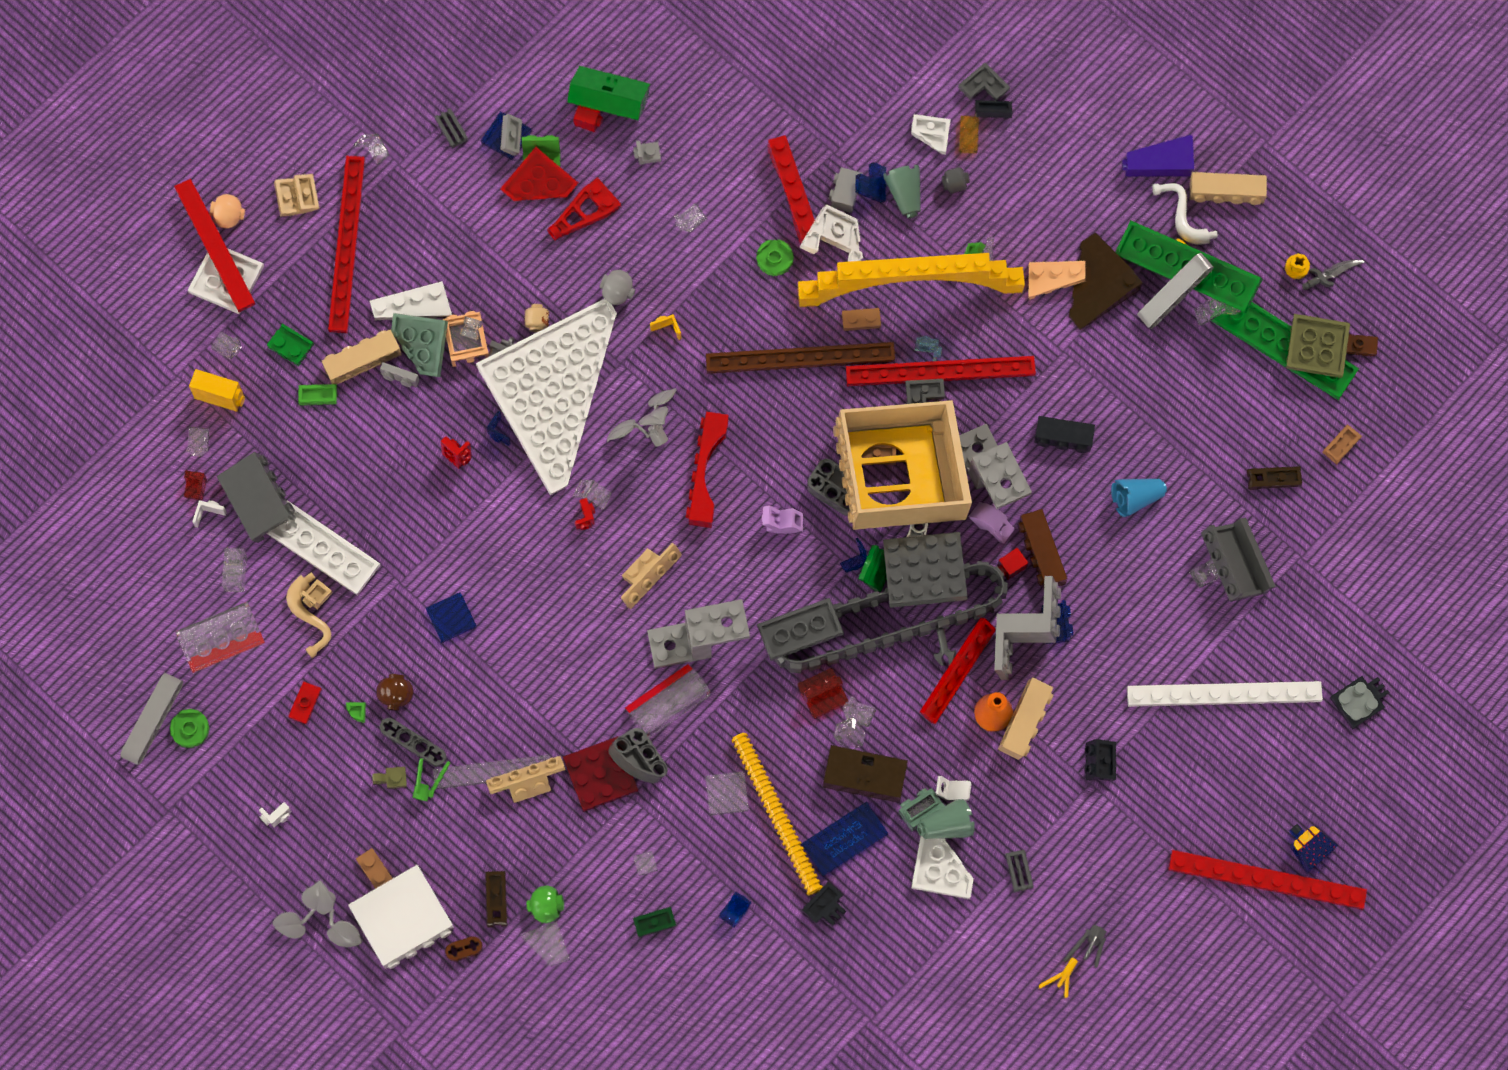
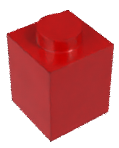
(587, 118)
(1012, 563)

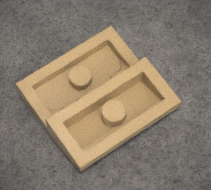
(296, 195)

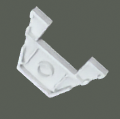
(836, 229)

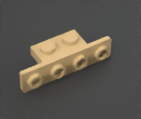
(646, 572)
(528, 780)

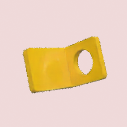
(664, 321)

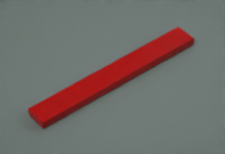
(214, 245)

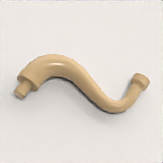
(294, 602)

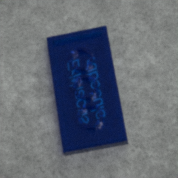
(844, 839)

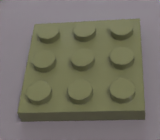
(1318, 345)

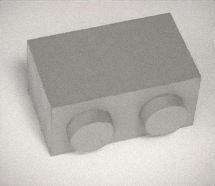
(844, 194)

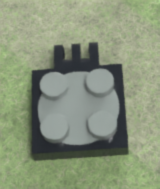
(1359, 701)

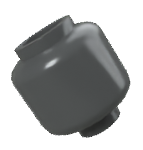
(955, 180)

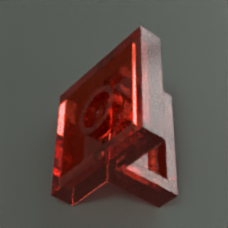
(823, 693)

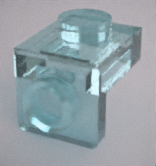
(927, 344)

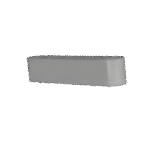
(1175, 291)
(151, 719)

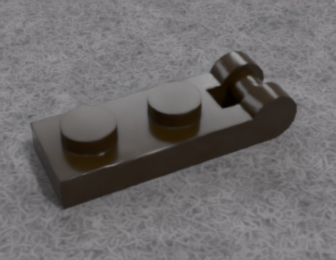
(1274, 477)
(496, 898)

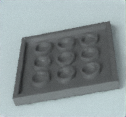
(925, 569)

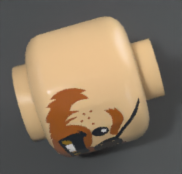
(536, 318)

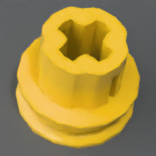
(1297, 271)

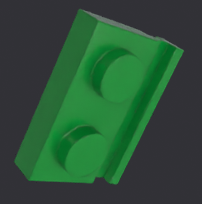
(290, 344)
(874, 569)

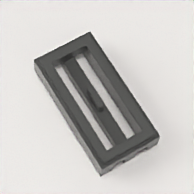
(444, 115)
(1022, 887)

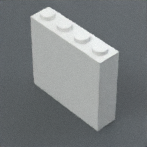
(401, 917)

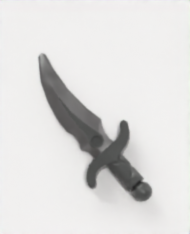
(1332, 272)

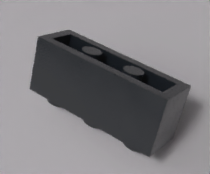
(1064, 434)

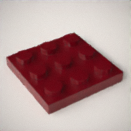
(597, 776)

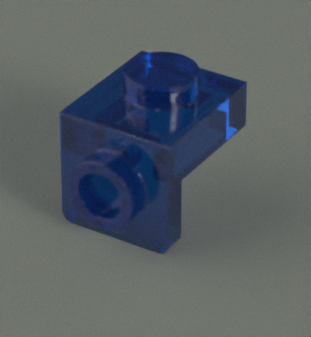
(735, 909)

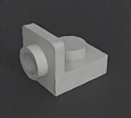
(647, 152)

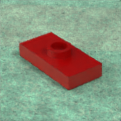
(305, 703)

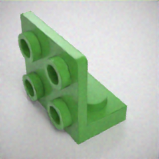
(548, 145)

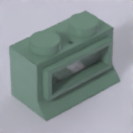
(917, 809)

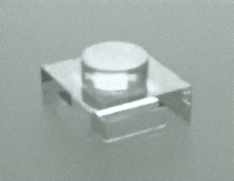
(645, 863)

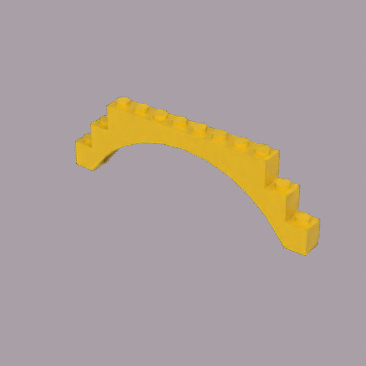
(864, 274)

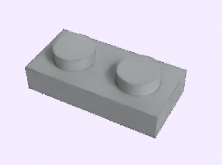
(511, 134)
(394, 373)

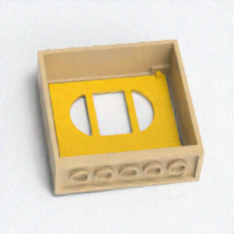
(910, 432)

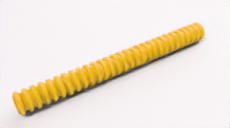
(777, 814)

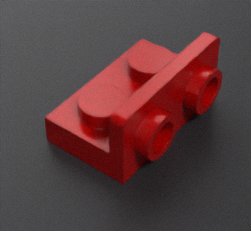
(454, 454)

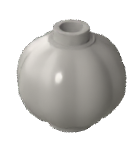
(617, 287)

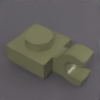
(394, 777)

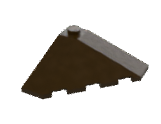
(1106, 284)

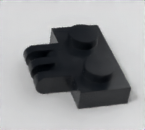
(824, 905)

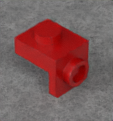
(588, 511)

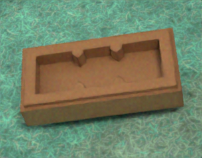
(1342, 444)

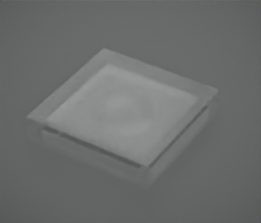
(727, 793)

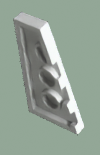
(421, 302)

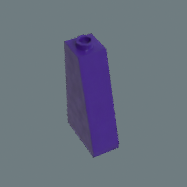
(1164, 159)

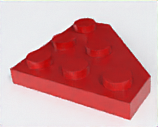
(538, 179)

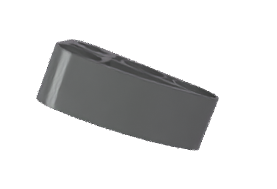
(828, 483)
(632, 757)

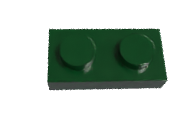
(654, 922)

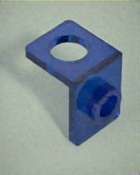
(495, 435)
(857, 561)

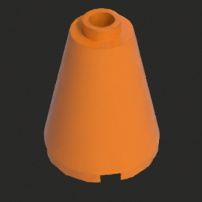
(993, 712)

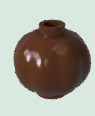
(394, 691)

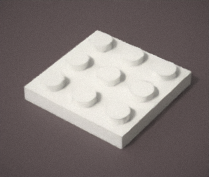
(210, 287)

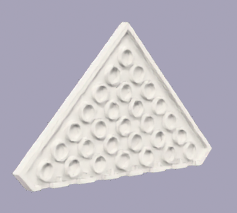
(549, 387)

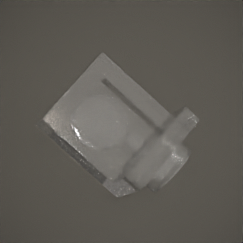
(690, 218)
(198, 441)
(1205, 574)
(860, 712)

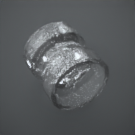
(473, 324)

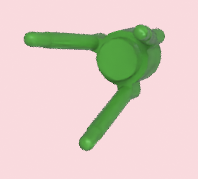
(422, 791)

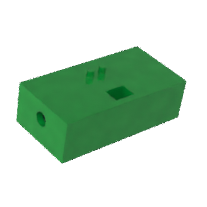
(608, 92)

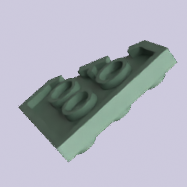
(422, 341)

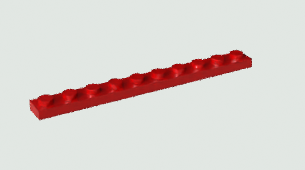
(346, 244)
(946, 370)
(1267, 879)

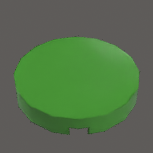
(774, 257)
(189, 728)

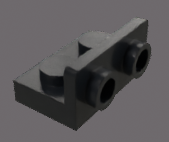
(1100, 760)

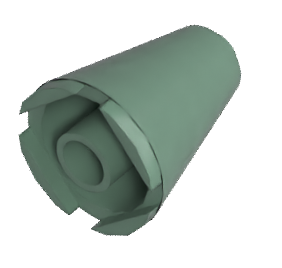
(905, 189)
(948, 822)

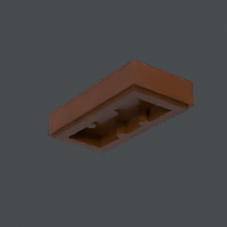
(1362, 345)

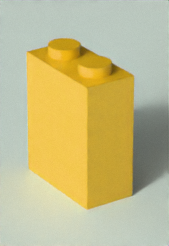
(216, 390)

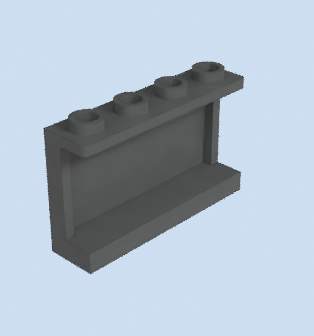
(256, 496)
(1238, 560)

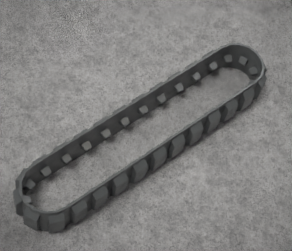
(905, 634)

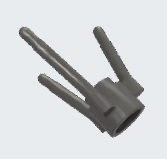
(1095, 937)

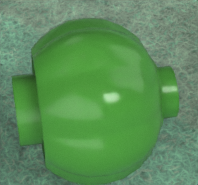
(545, 904)

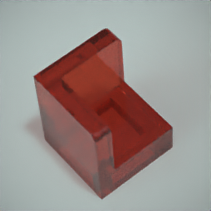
(195, 485)

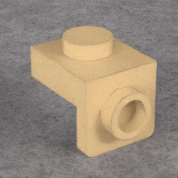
(316, 595)

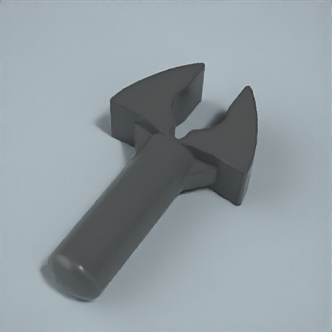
(943, 649)

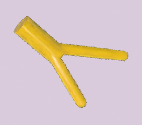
(1065, 976)

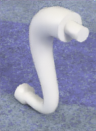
(1186, 232)

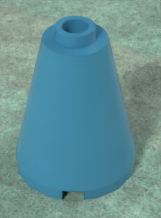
(1136, 494)

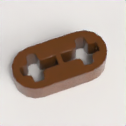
(465, 953)

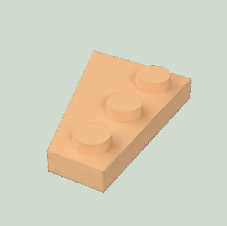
(1049, 276)

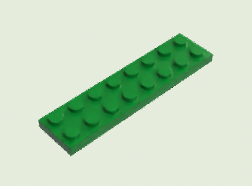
(1168, 256)
(1272, 338)

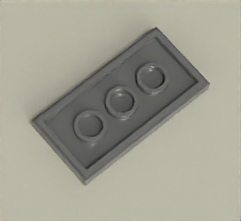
(800, 629)

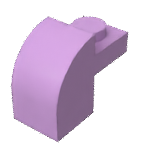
(993, 520)
(782, 521)

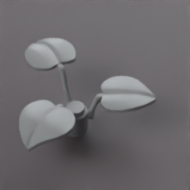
(655, 419)
(321, 900)

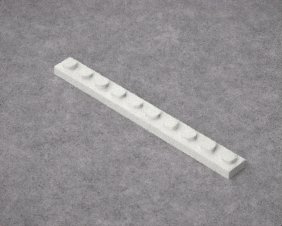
(1224, 693)

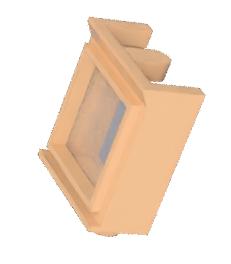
(461, 346)

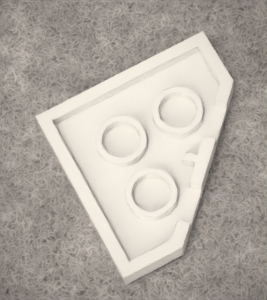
(940, 870)

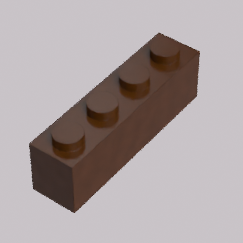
(1042, 547)

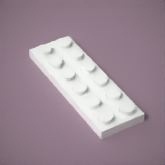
(326, 551)

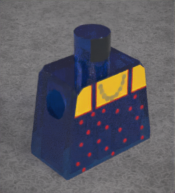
(1310, 846)

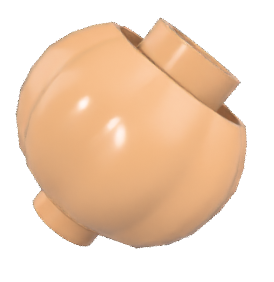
(226, 211)

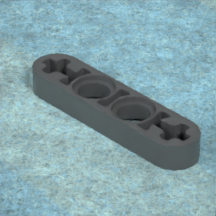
(412, 743)

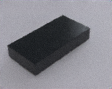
(993, 109)

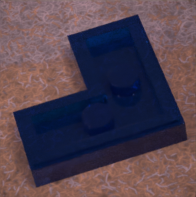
(874, 185)

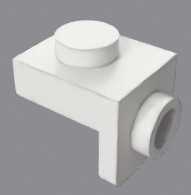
(281, 814)

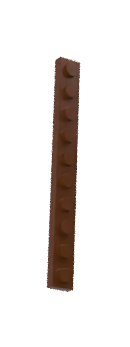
(800, 357)

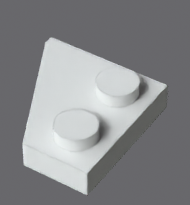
(931, 131)

